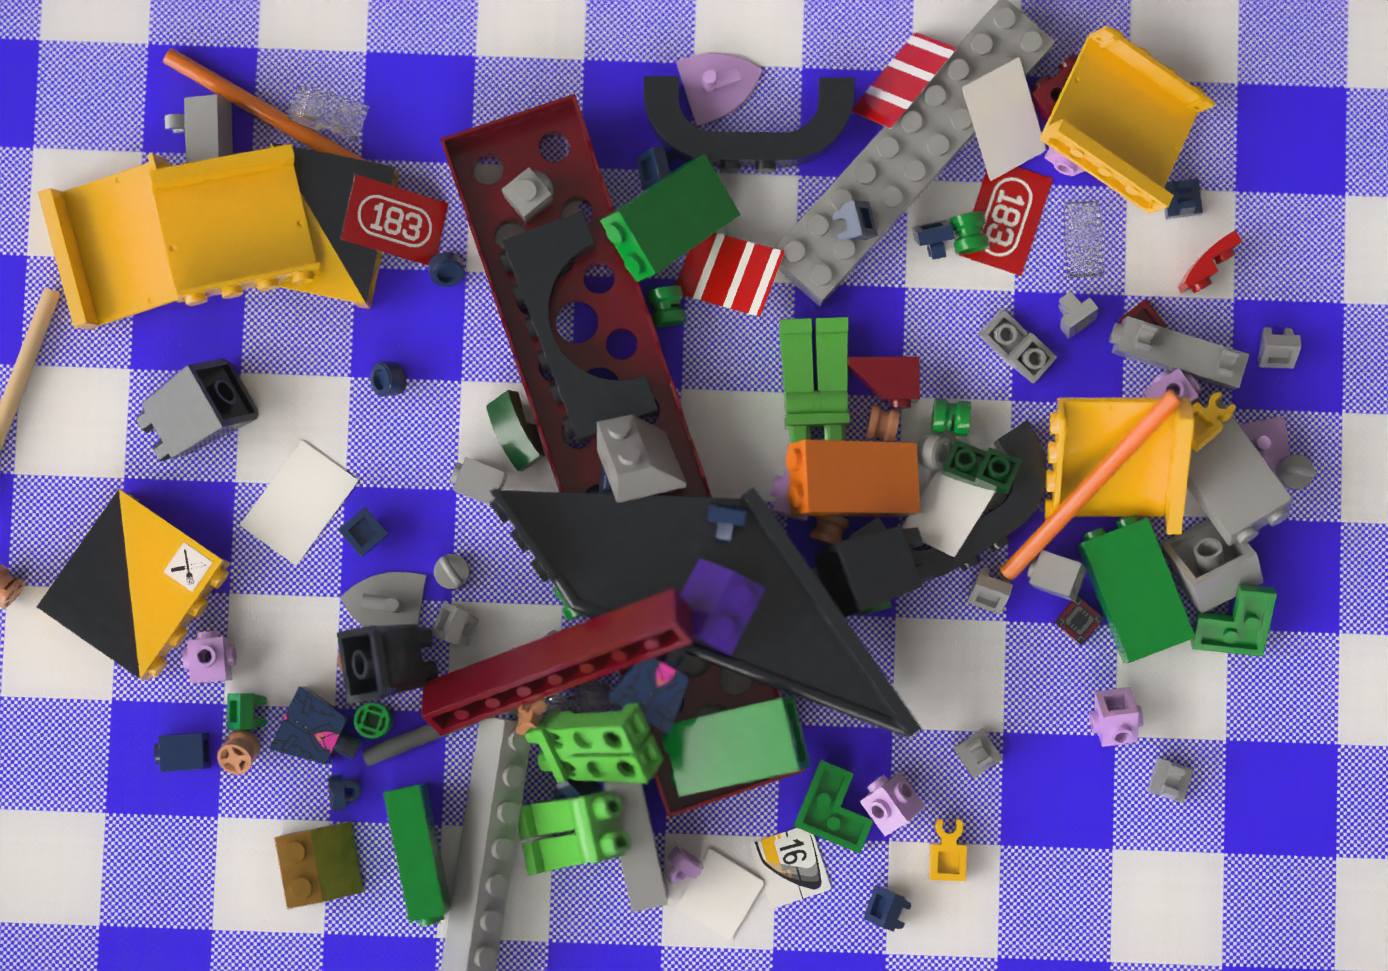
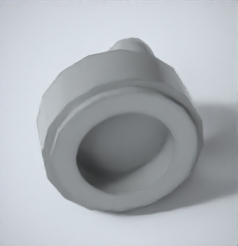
(933, 451)
(1295, 471)
(451, 571)

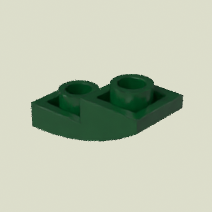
(518, 439)
(981, 468)

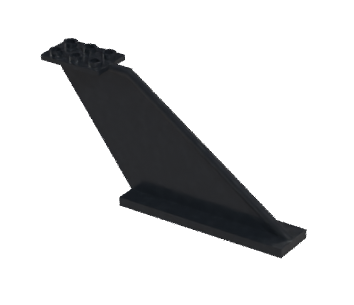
(630, 550)

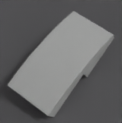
(1017, 346)

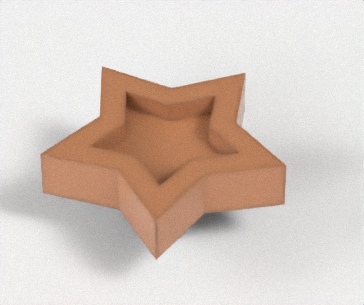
(529, 716)

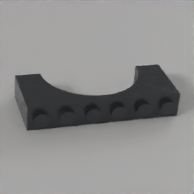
(539, 263)

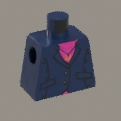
(655, 686)
(315, 730)

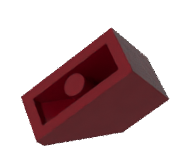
(889, 378)

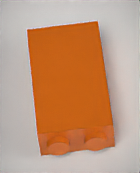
(853, 478)

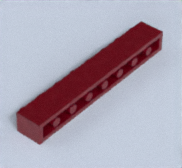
(558, 662)

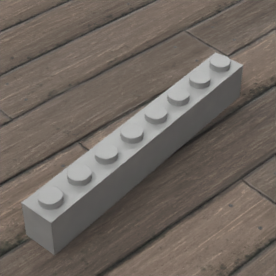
(486, 847)

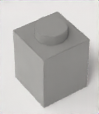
(527, 195)
(477, 480)
(1056, 575)

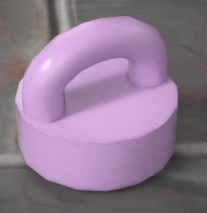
(683, 864)

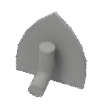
(386, 599)

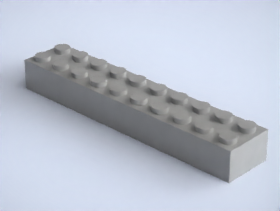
(909, 155)

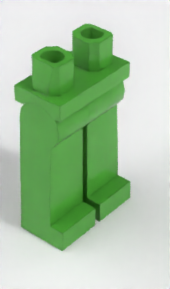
(829, 403)
(596, 745)
(595, 834)

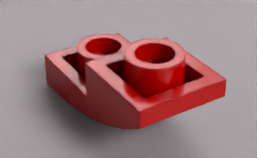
(1203, 268)

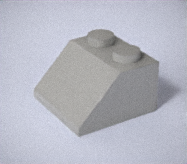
(637, 458)
(1209, 567)

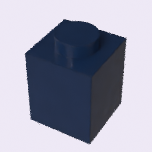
(182, 752)

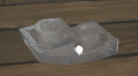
(327, 110)
(1083, 239)
(586, 698)

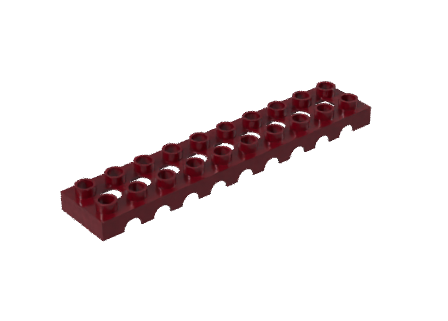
(517, 145)

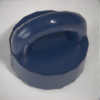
(446, 269)
(388, 379)
(337, 794)

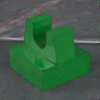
(241, 711)

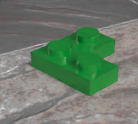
(1244, 630)
(822, 809)

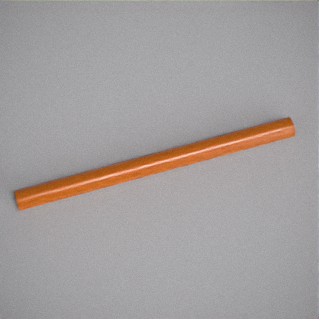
(254, 105)
(1091, 484)

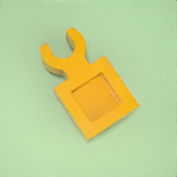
(1208, 421)
(948, 858)

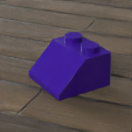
(720, 604)

